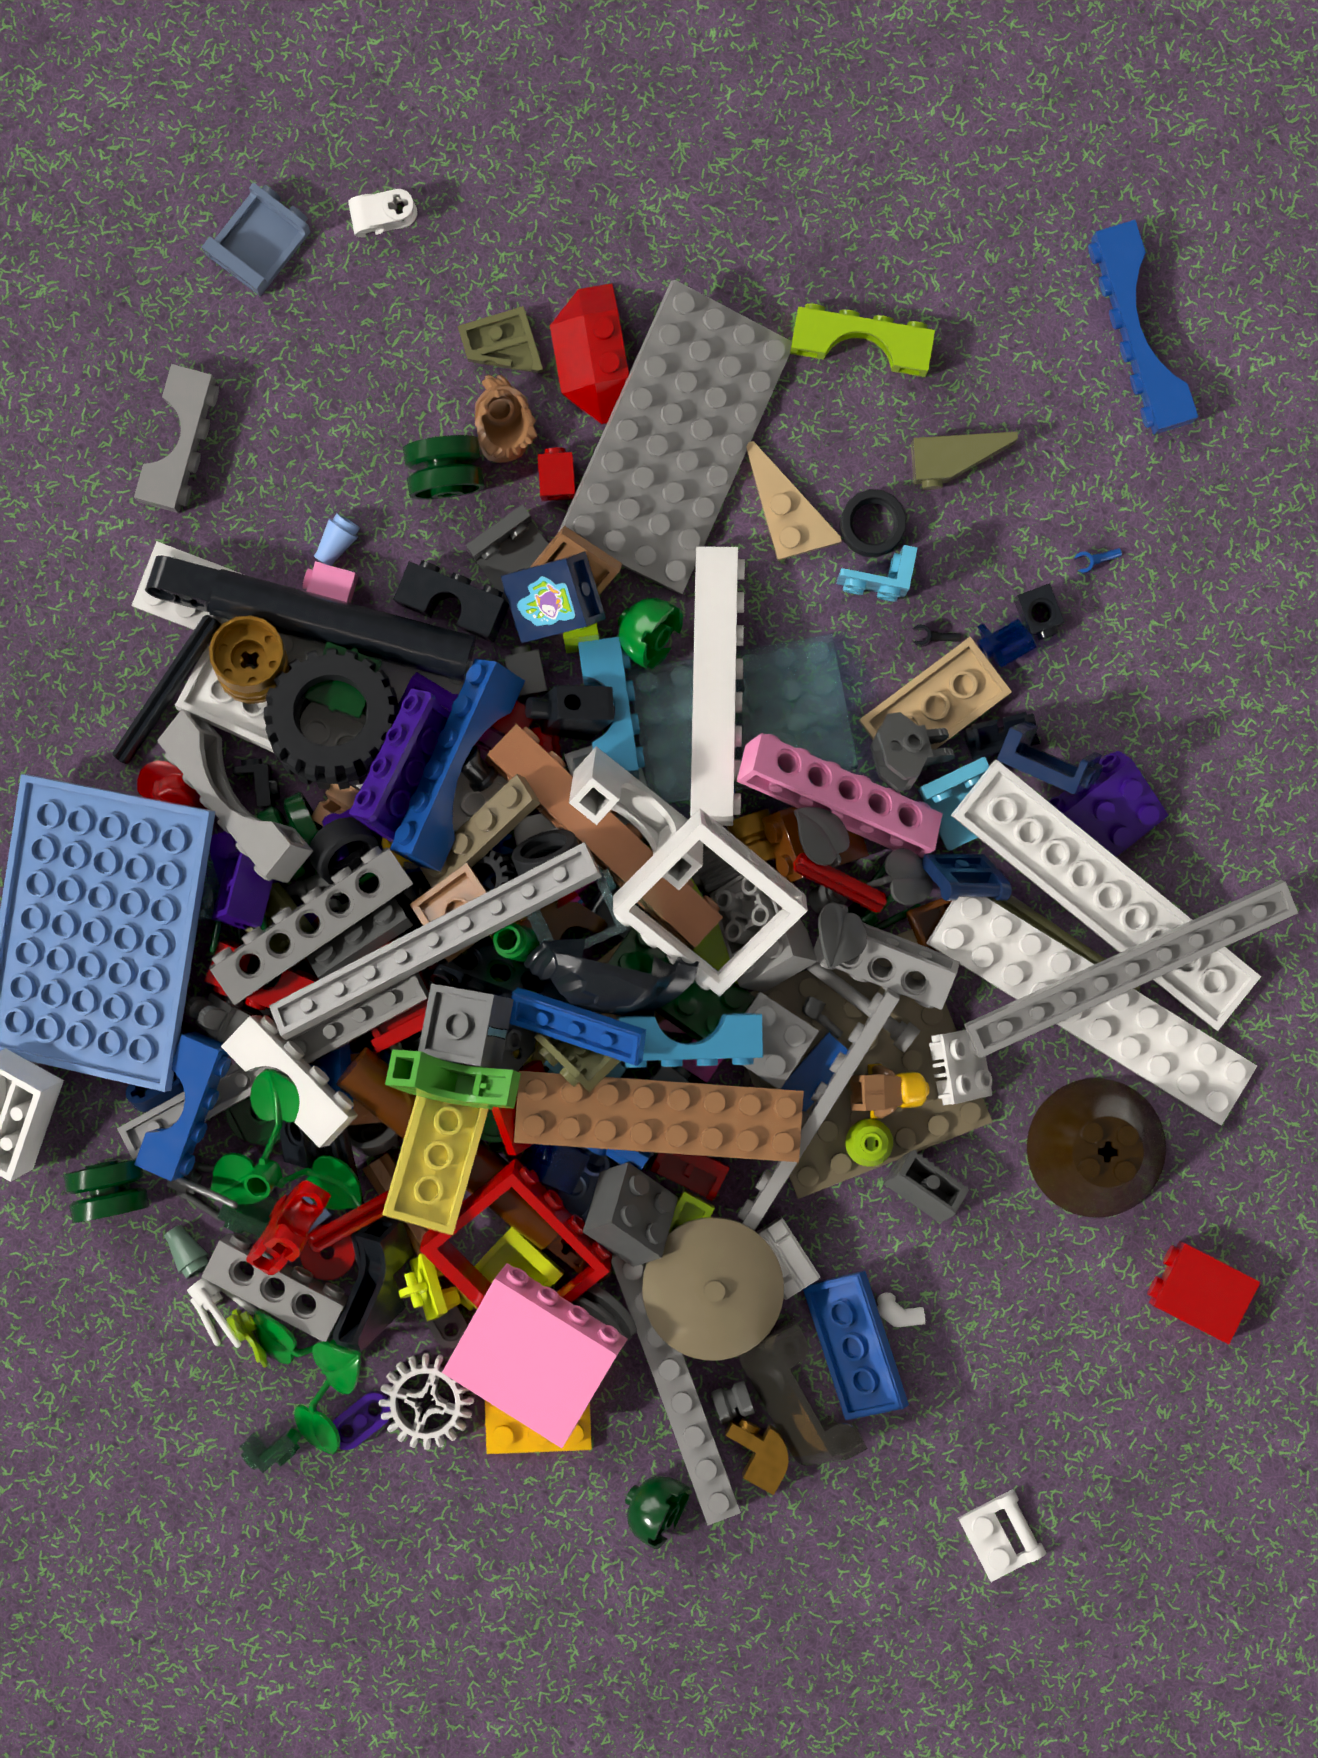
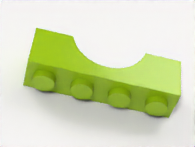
(905, 346)

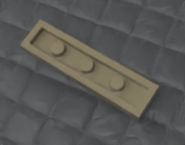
(487, 827)

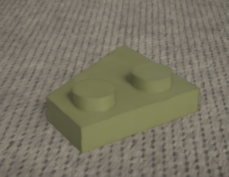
(502, 341)

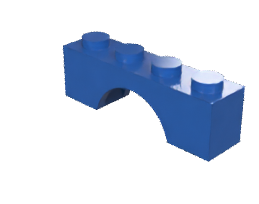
(200, 1066)

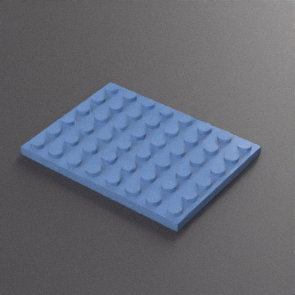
(99, 929)

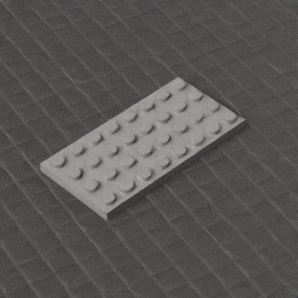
(677, 436)

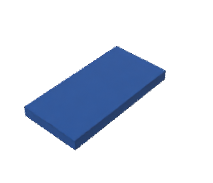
(855, 1346)

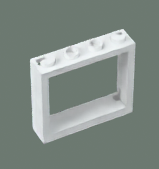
(741, 858)

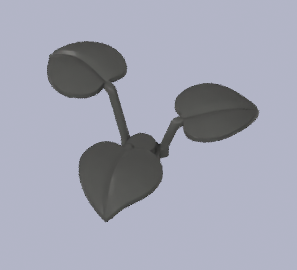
(842, 932)

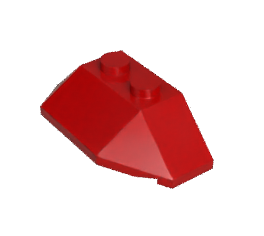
(590, 351)

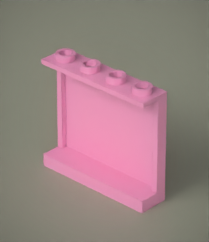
(534, 1354)

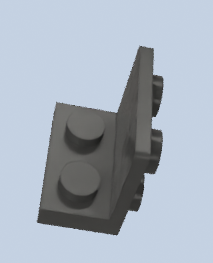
(507, 546)

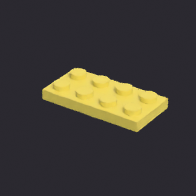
(435, 1164)

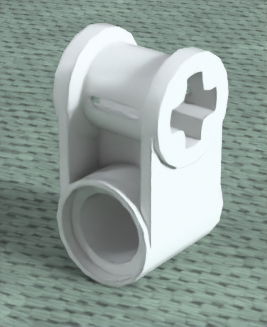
(378, 213)

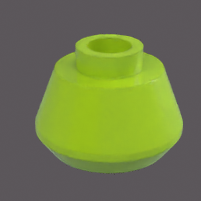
(869, 1130)

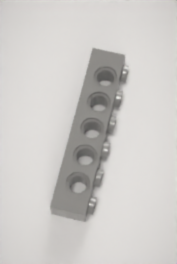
(391, 882)

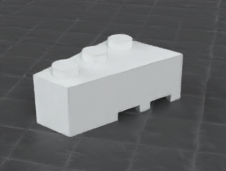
(25, 1112)

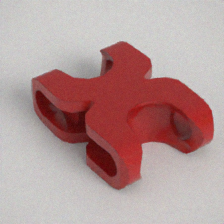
(288, 1227)

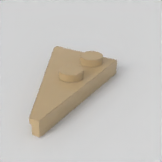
(790, 517)

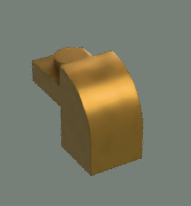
(770, 1454)

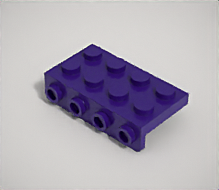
(400, 764)
(1115, 808)

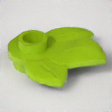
(243, 1327)

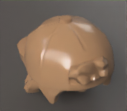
(503, 421)

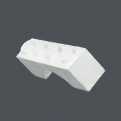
(321, 1110)

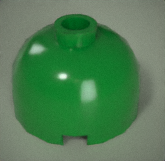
(646, 630)

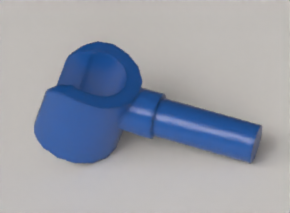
(1097, 558)

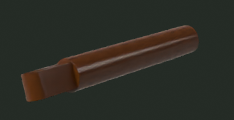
(365, 1083)

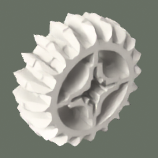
(410, 1397)

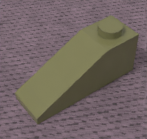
(946, 457)

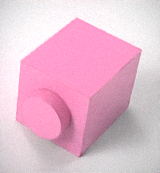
(330, 582)

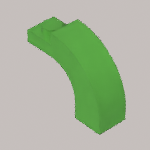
(452, 1082)

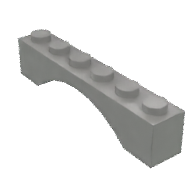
(198, 754)

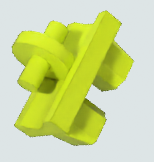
(426, 1290)

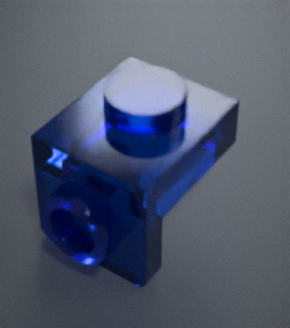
(1006, 643)

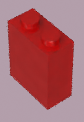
(1202, 1291)

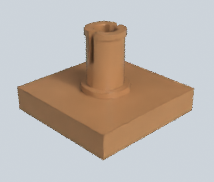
(568, 543)
(448, 895)

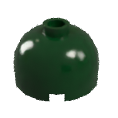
(655, 1508)

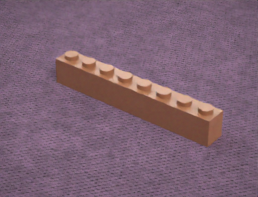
(610, 841)

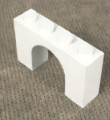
(604, 786)

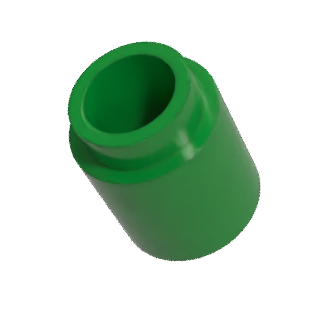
(515, 941)

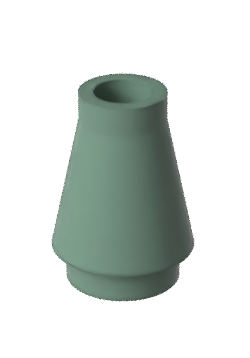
(186, 1252)

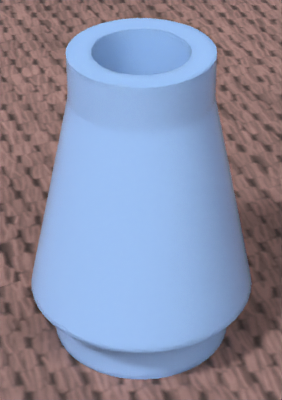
(336, 539)

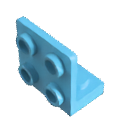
(888, 587)
(946, 795)

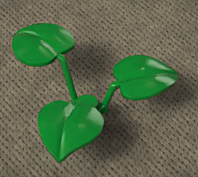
(236, 1176)
(336, 1362)

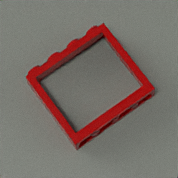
(546, 1204)

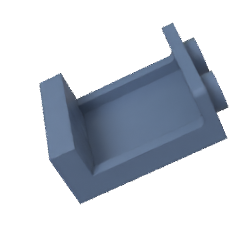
(258, 239)

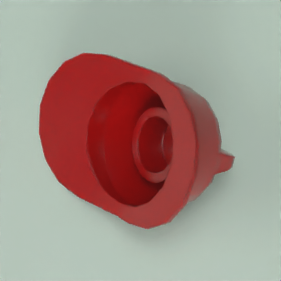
(164, 782)

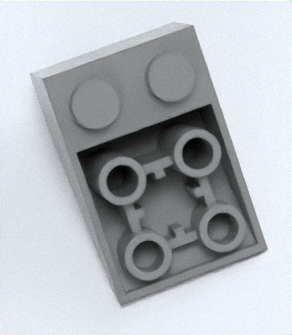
(744, 914)

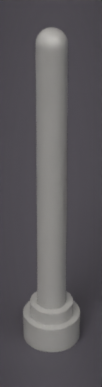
(900, 1032)

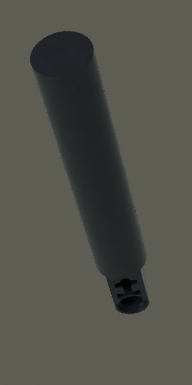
(314, 617)

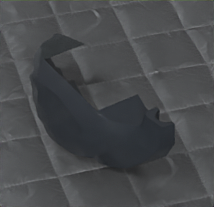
(605, 986)

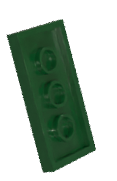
(696, 1009)

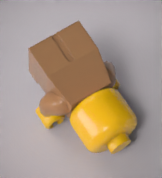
(883, 1091)

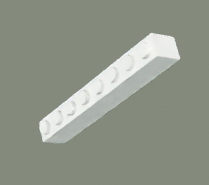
(715, 683)

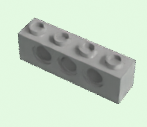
(905, 957)
(256, 1289)

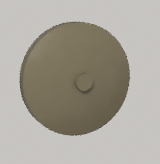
(713, 1289)

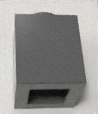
(529, 667)

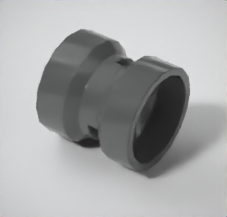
(732, 1402)

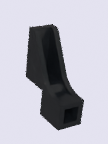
(375, 1294)

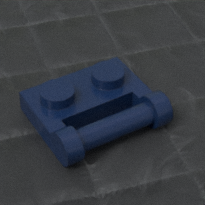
(966, 876)

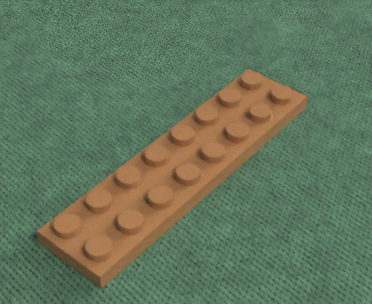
(660, 1117)

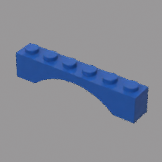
(1164, 395)
(428, 822)

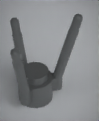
(190, 1184)

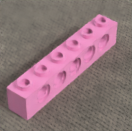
(793, 786)

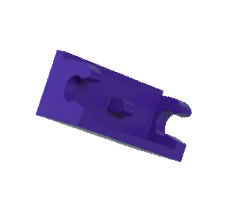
(241, 893)

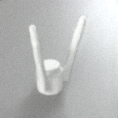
(205, 1297)

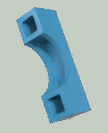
(604, 665)
(735, 1037)

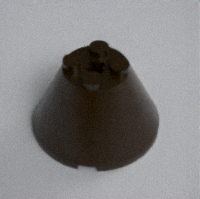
(1066, 1143)

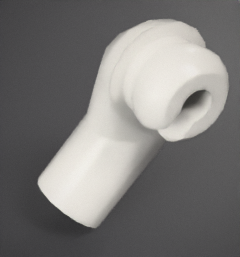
(896, 1315)

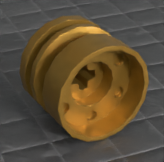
(245, 641)

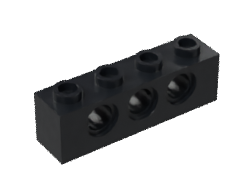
(485, 966)

